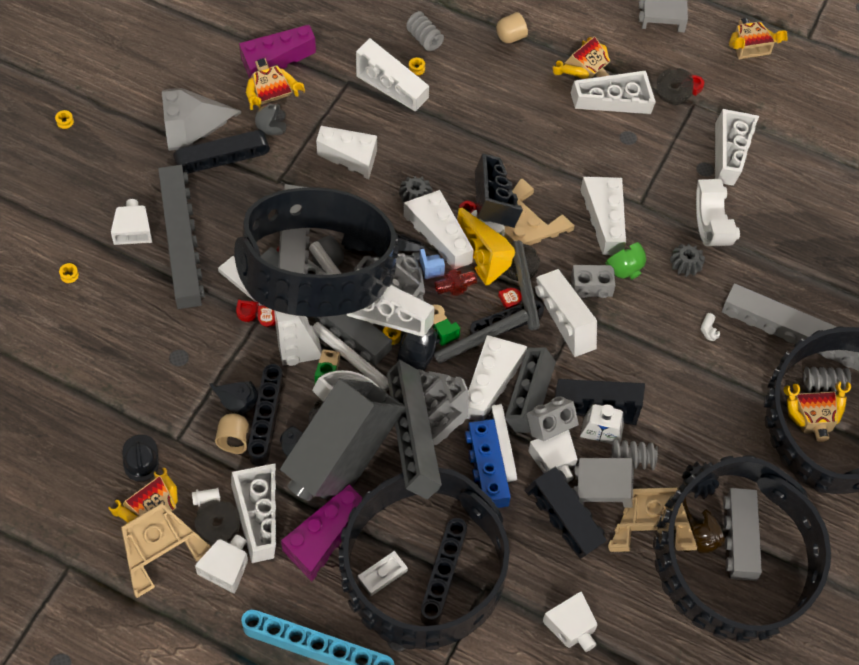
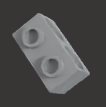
(593, 276)
(552, 418)

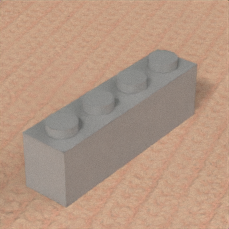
(743, 534)

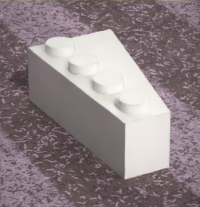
(568, 312)
(493, 372)

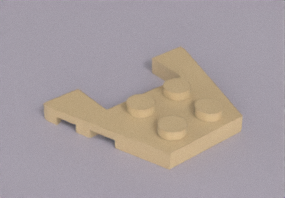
(530, 227)
(643, 516)
(151, 537)

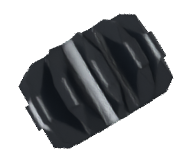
(705, 488)

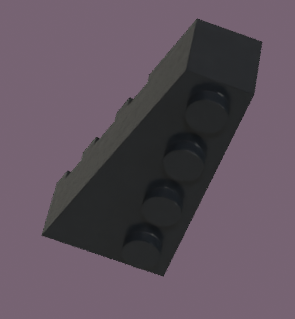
(494, 194)
(621, 395)
(566, 512)

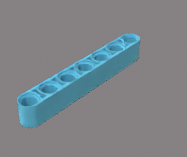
(309, 638)

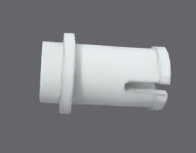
(205, 496)

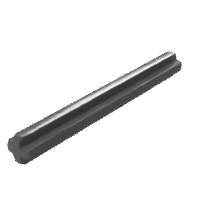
(525, 285)
(480, 336)

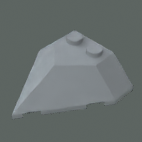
(192, 116)
(407, 273)
(445, 403)

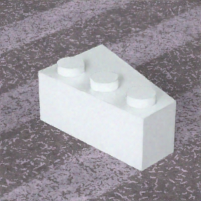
(348, 148)

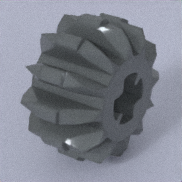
(414, 188)
(687, 260)

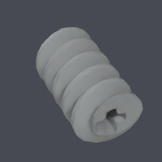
(424, 31)
(825, 378)
(642, 454)

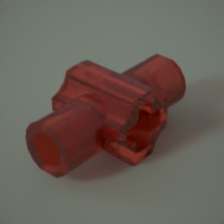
(455, 282)

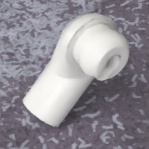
(707, 329)

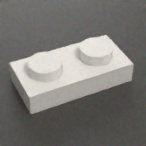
(382, 573)

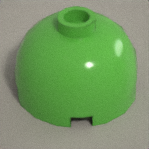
(628, 262)

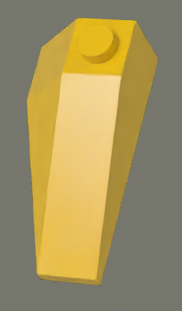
(491, 250)

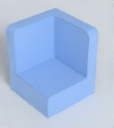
(431, 265)

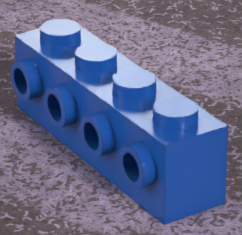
(488, 461)

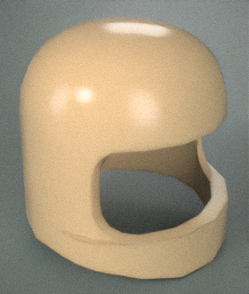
(512, 28)
(232, 426)

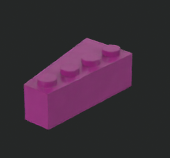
(278, 48)
(321, 533)

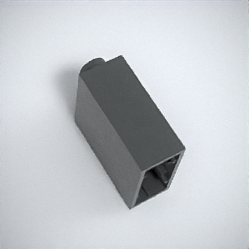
(341, 439)

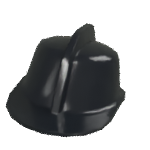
(140, 458)

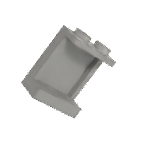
(664, 12)
(605, 480)

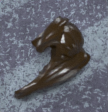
(706, 534)

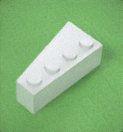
(390, 76)
(615, 93)
(732, 142)
(606, 207)
(438, 224)
(398, 311)
(296, 339)
(256, 508)

